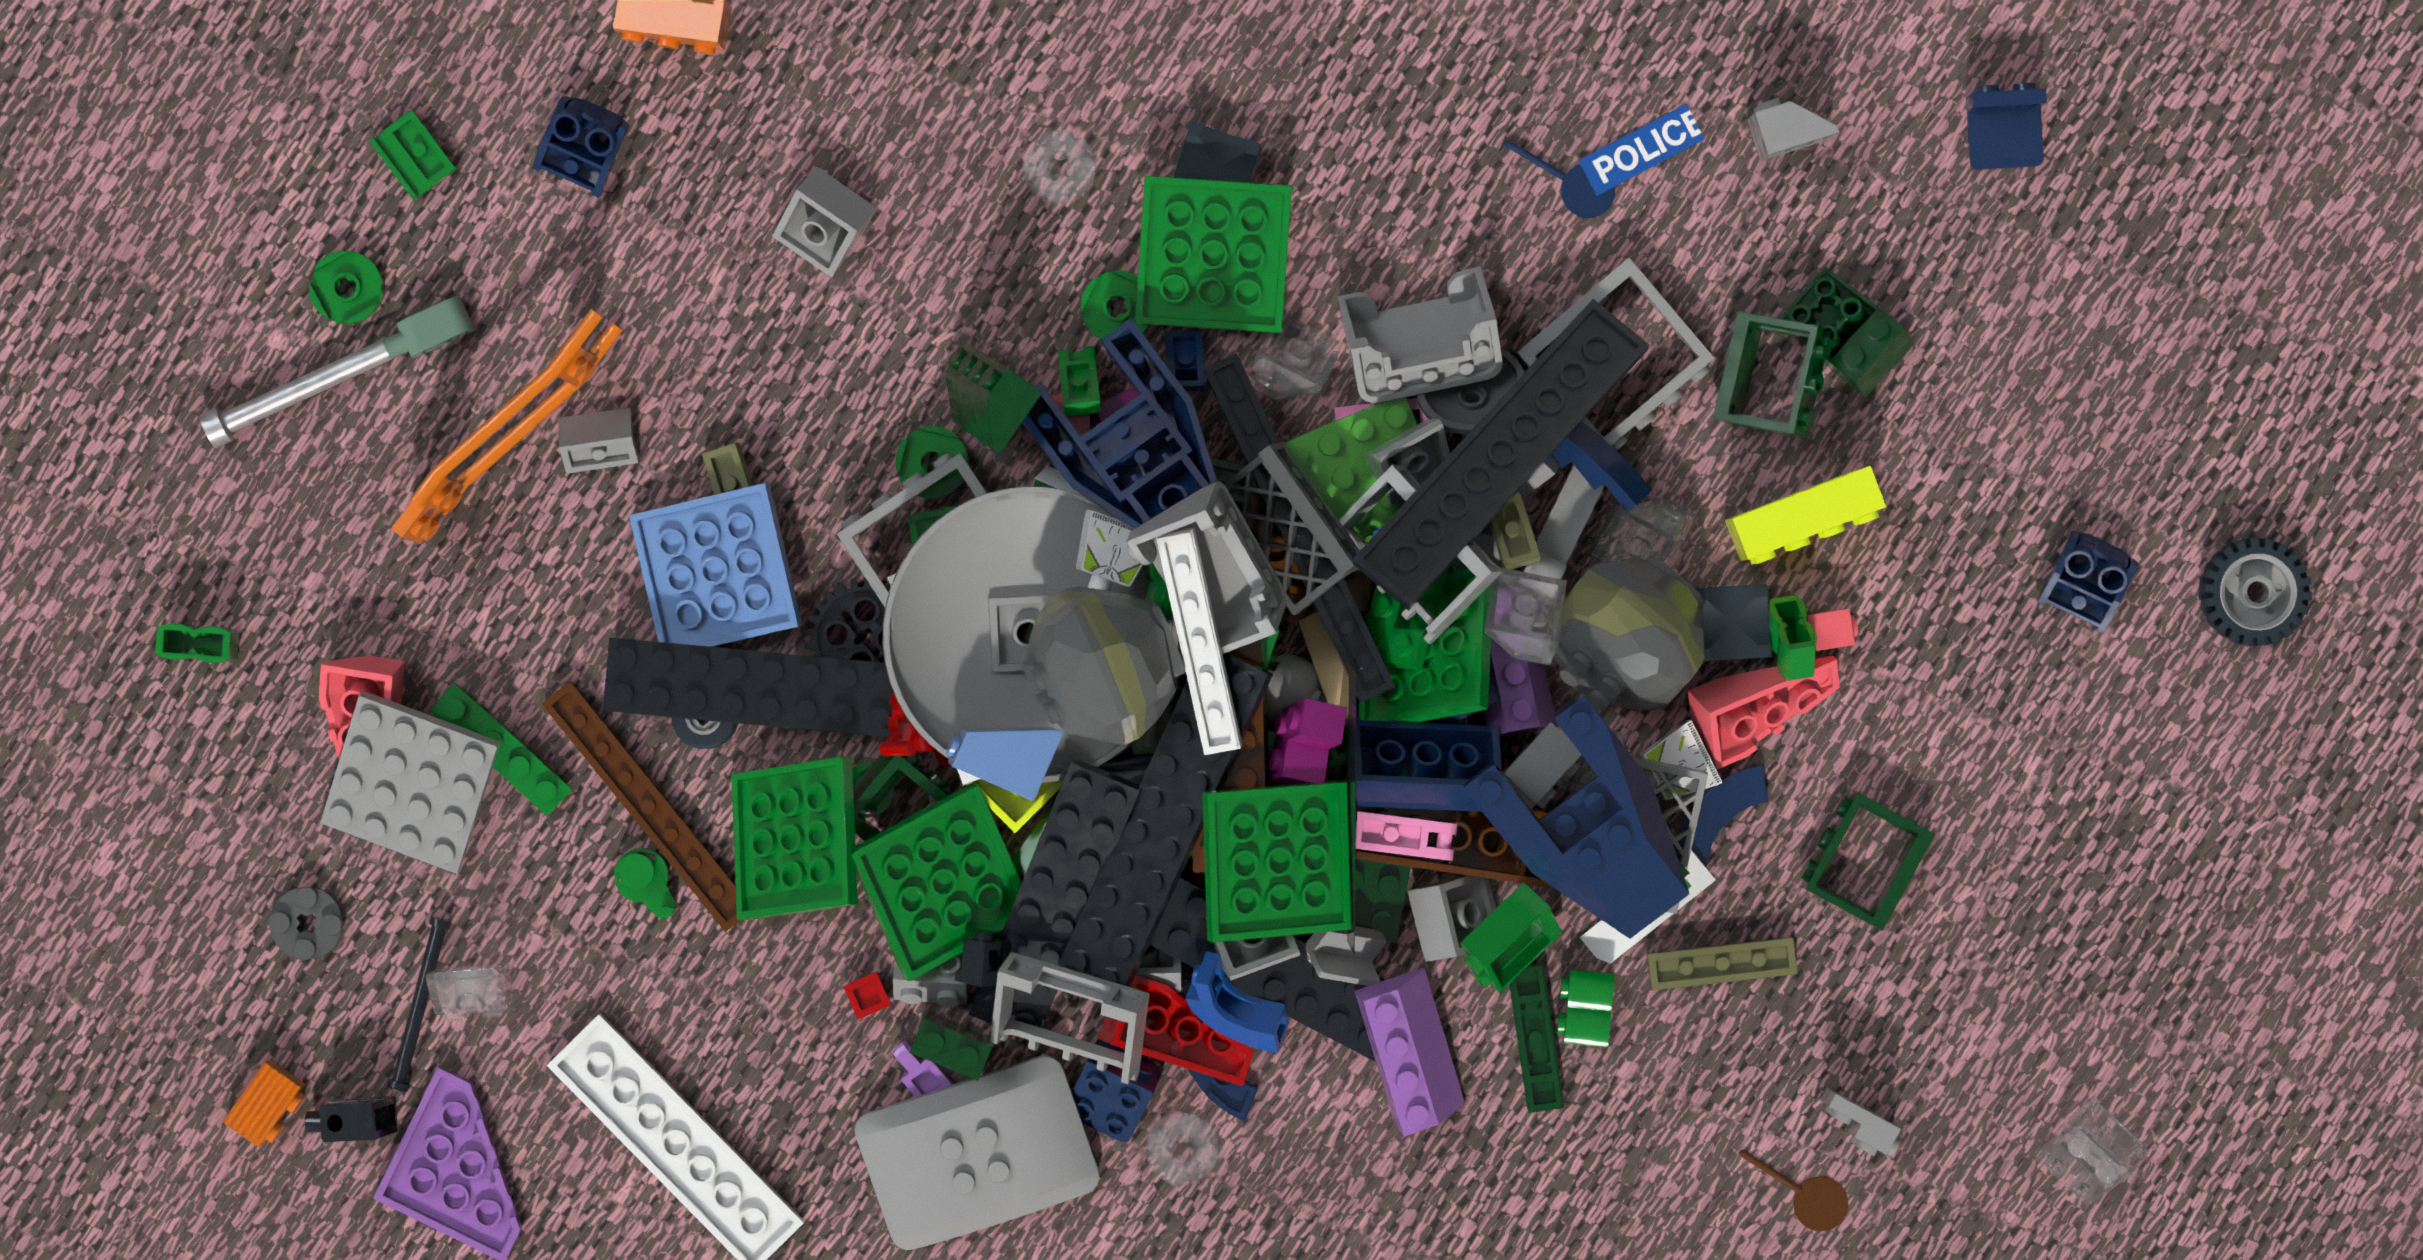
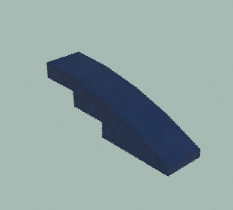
(1602, 465)

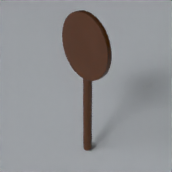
(1817, 1203)

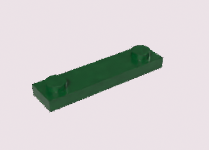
(1536, 1040)

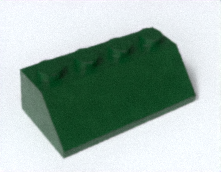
(987, 396)

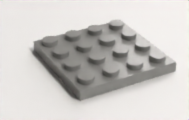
(410, 782)

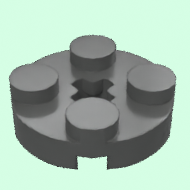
(305, 944)

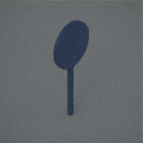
(1575, 187)

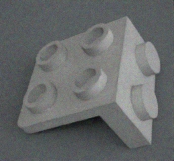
(933, 986)

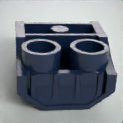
(579, 152)
(2092, 586)

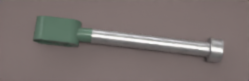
(416, 335)

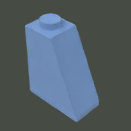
(1006, 756)

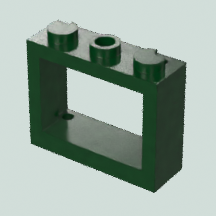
(1740, 367)
(879, 774)
(1898, 879)

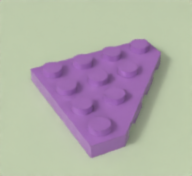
(451, 1171)

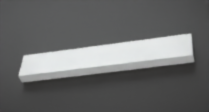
(1199, 641)

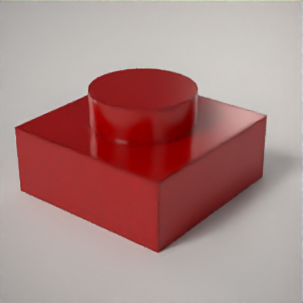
(867, 995)

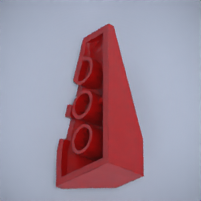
(1181, 1037)

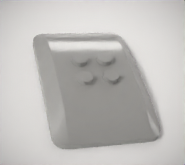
(977, 1153)

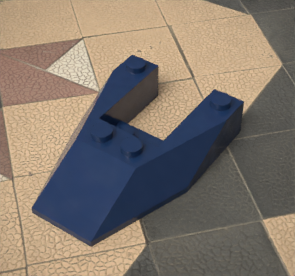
(1142, 453)
(1603, 841)

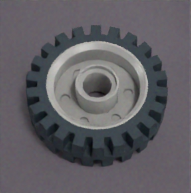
(2283, 586)

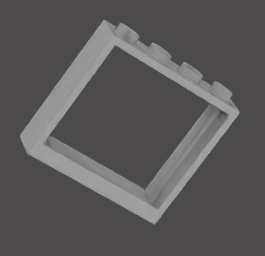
(1669, 392)
(887, 504)

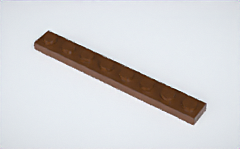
(645, 802)

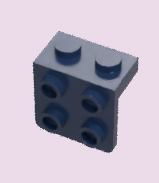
(2005, 126)
(1109, 1103)

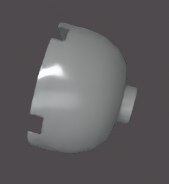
(1290, 683)

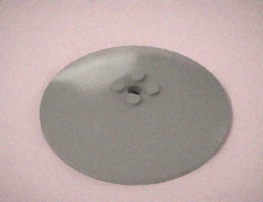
(959, 611)

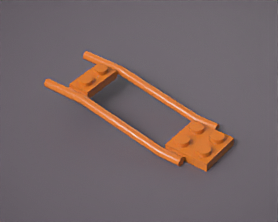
(441, 492)

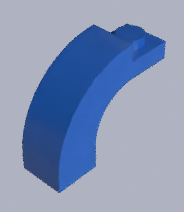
(1233, 1013)

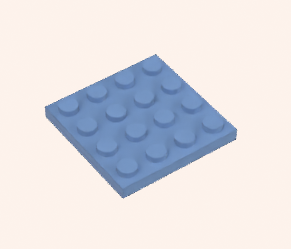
(716, 568)

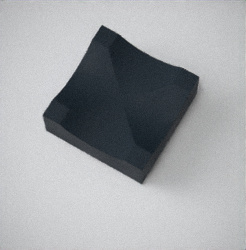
(1216, 156)
(1736, 622)

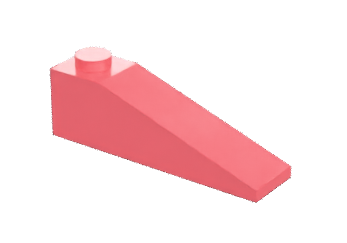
(344, 681)
(1748, 706)

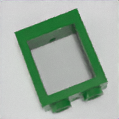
(1510, 938)

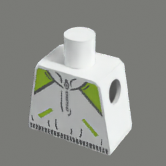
(1105, 552)
(1685, 749)

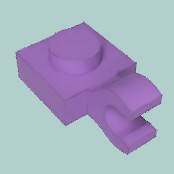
(921, 1075)

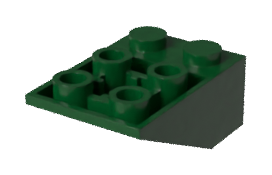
(1862, 335)

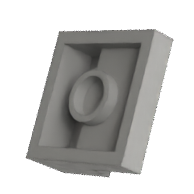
(1867, 1128)

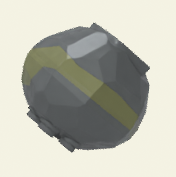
(1631, 634)
(1102, 663)

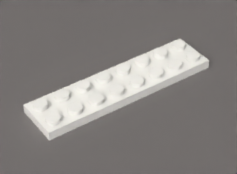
(675, 1142)

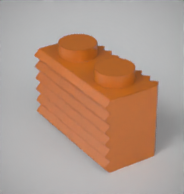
(265, 1103)

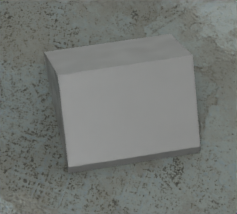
(1417, 449)
(1251, 955)

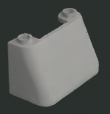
(1423, 343)
(1239, 578)

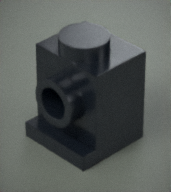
(982, 958)

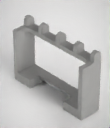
(1471, 555)
(1117, 1003)

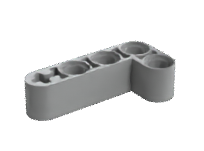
(1564, 525)

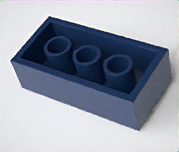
(1421, 763)

